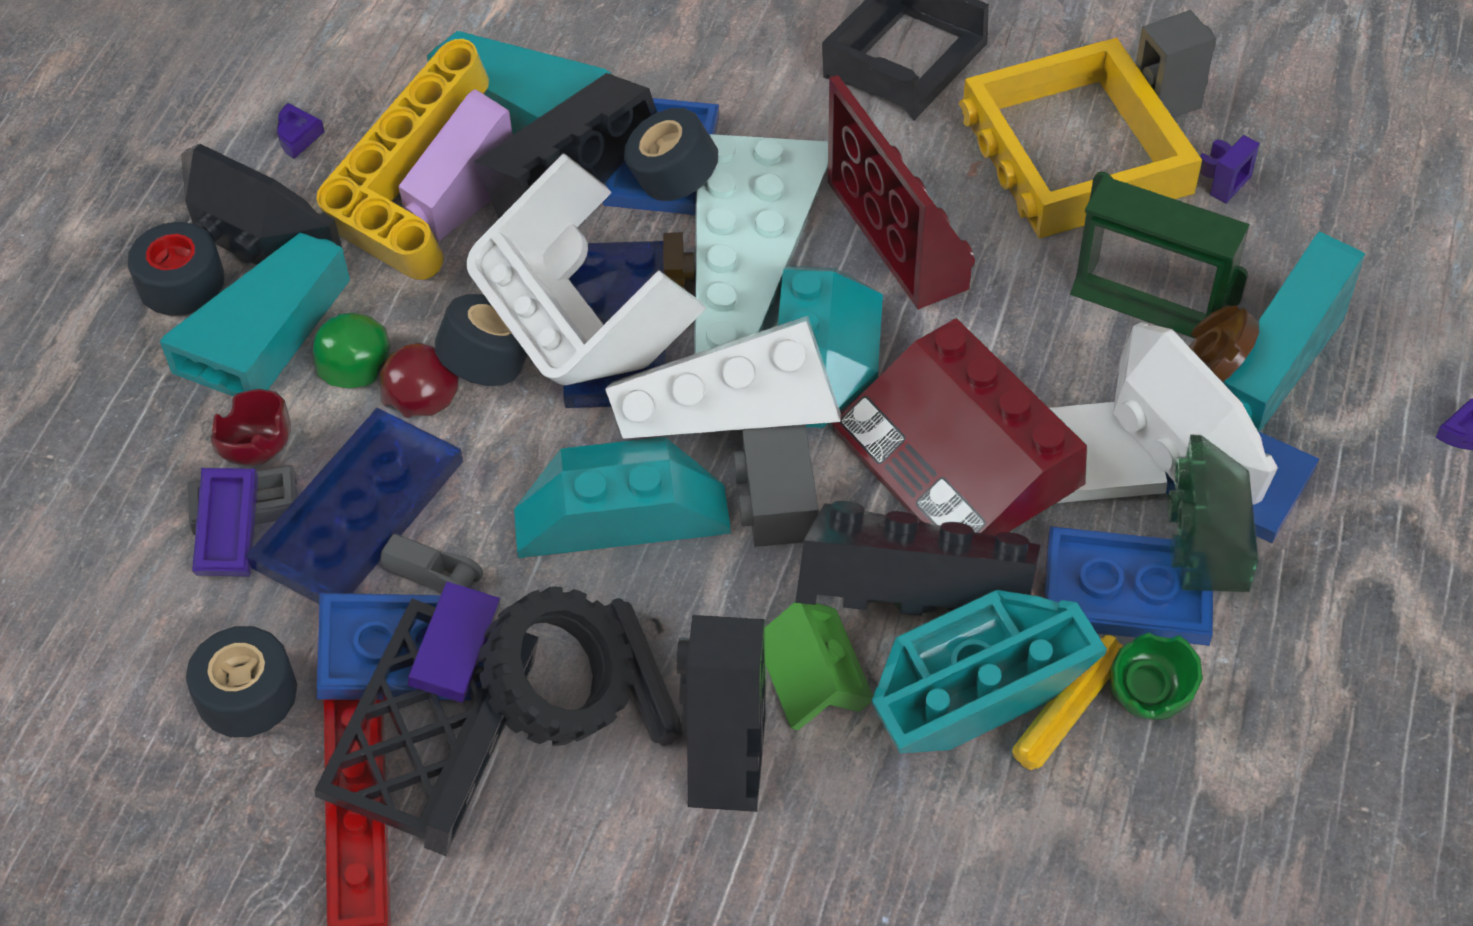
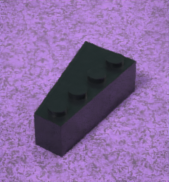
(585, 127)
(908, 561)

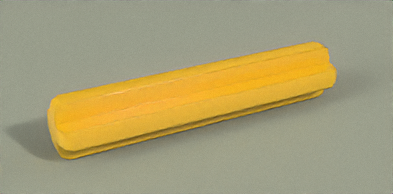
(1064, 711)

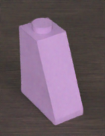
(445, 181)

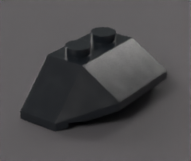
(246, 208)

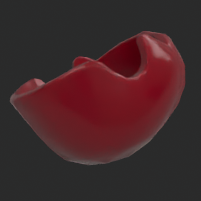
(417, 381)
(253, 429)

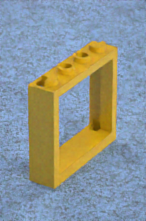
(1051, 212)

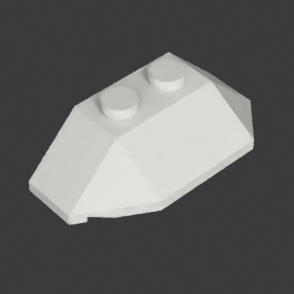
(1171, 393)

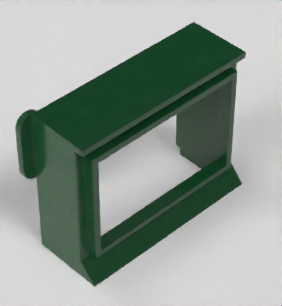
(1167, 225)

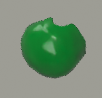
(350, 350)
(1156, 676)

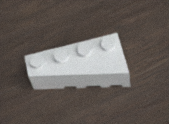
(740, 385)

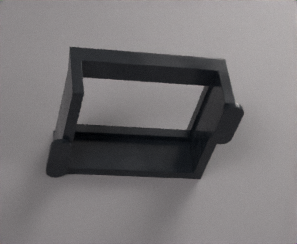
(847, 47)

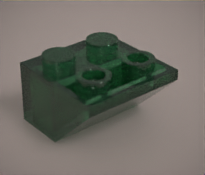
(1213, 520)

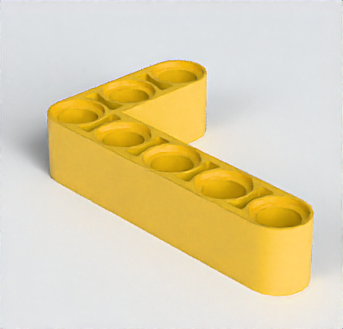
(368, 178)

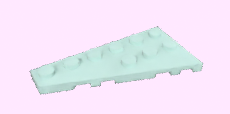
(749, 229)

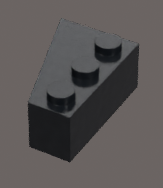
(723, 710)

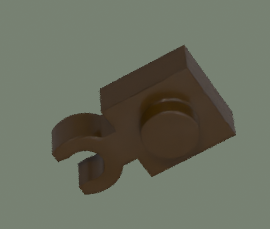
(677, 263)

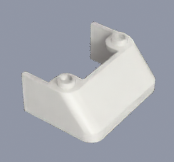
(526, 273)

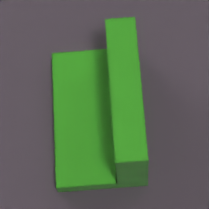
(813, 663)

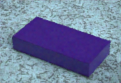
(225, 522)
(453, 642)

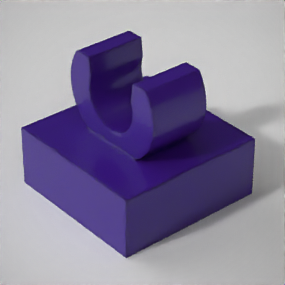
(1229, 166)

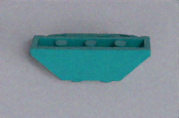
(844, 323)
(619, 498)
(981, 668)

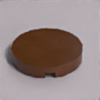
(1225, 340)

